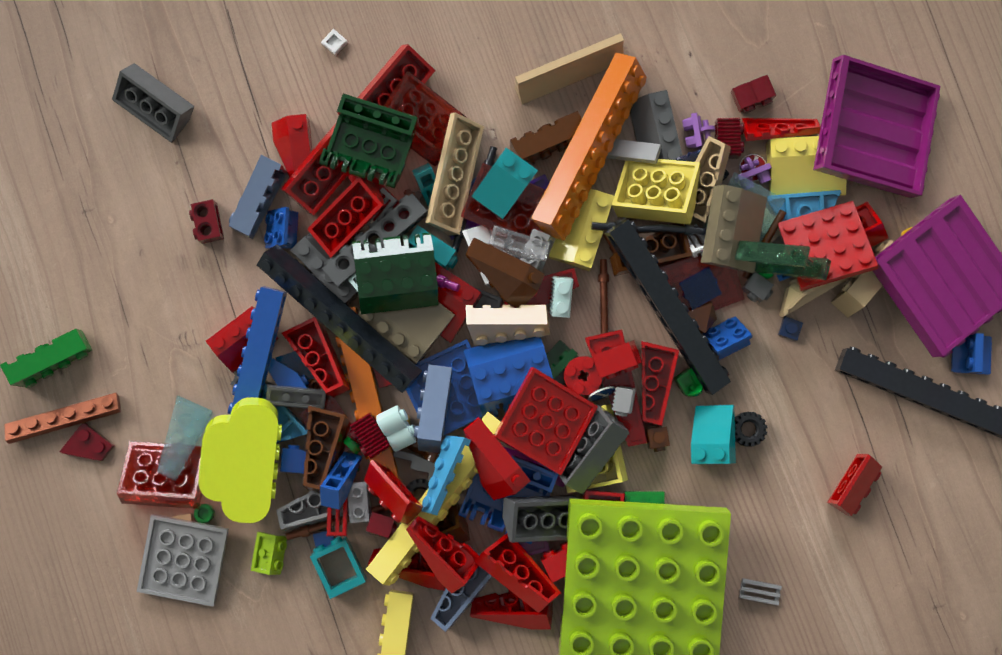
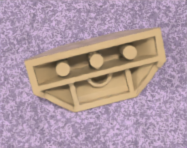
(795, 298)

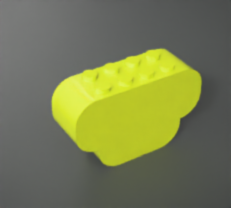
(241, 458)

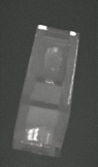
(518, 244)

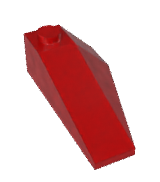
(872, 224)
(495, 466)
(446, 557)
(416, 572)
(511, 610)

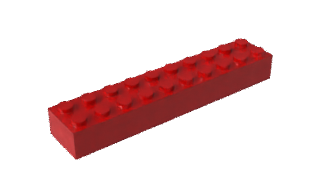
(315, 183)

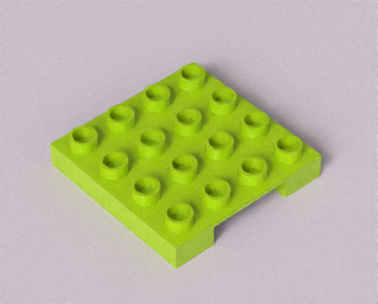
(644, 578)

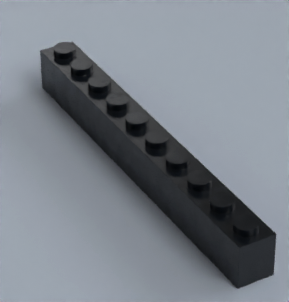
(667, 306)
(339, 318)
(920, 390)

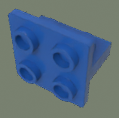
(281, 228)
(728, 337)
(973, 355)

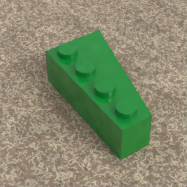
(47, 359)

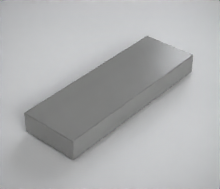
(635, 151)

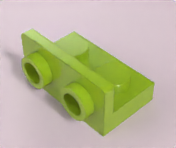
(269, 553)

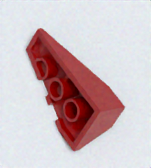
(292, 140)

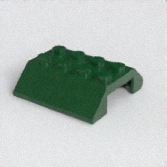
(370, 140)
(396, 274)

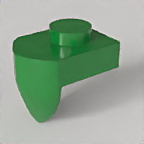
(688, 383)

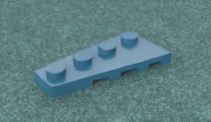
(444, 472)

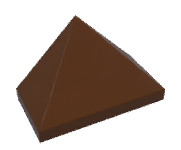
(704, 316)

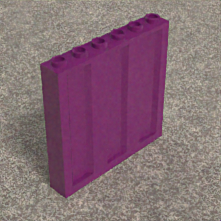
(877, 127)
(944, 276)

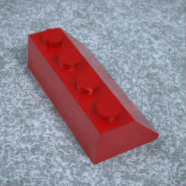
(347, 215)

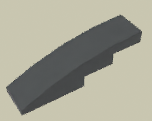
(418, 463)

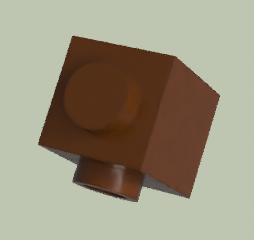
(657, 438)

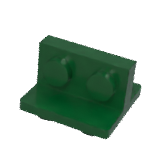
(558, 359)

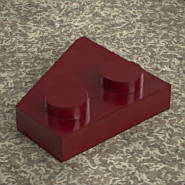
(87, 444)

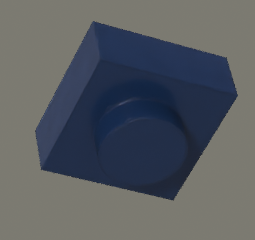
(790, 328)

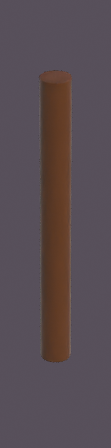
(770, 233)

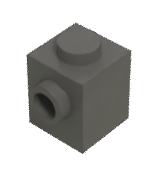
(757, 288)

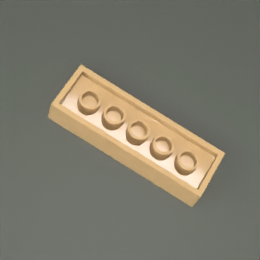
(568, 69)
(454, 174)

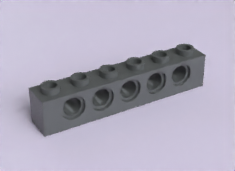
(402, 226)

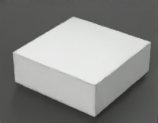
(334, 42)

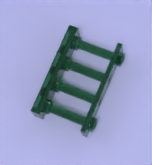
(783, 260)

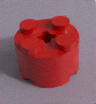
(573, 372)

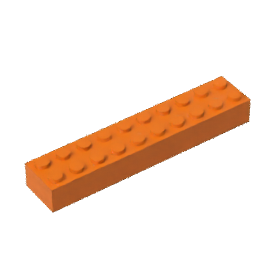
(589, 146)

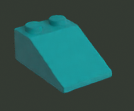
(504, 183)
(713, 435)

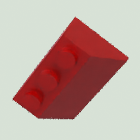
(231, 339)
(855, 484)
(392, 493)

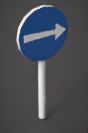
(601, 393)

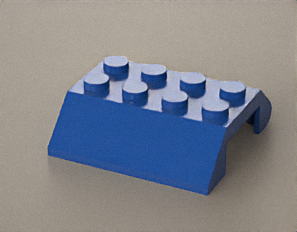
(501, 369)
(540, 484)

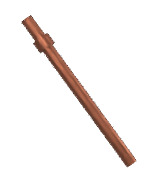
(603, 279)
(306, 530)

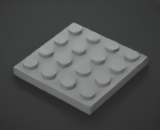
(182, 560)

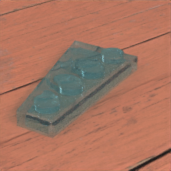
(183, 433)

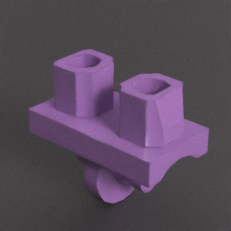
(694, 123)
(762, 172)

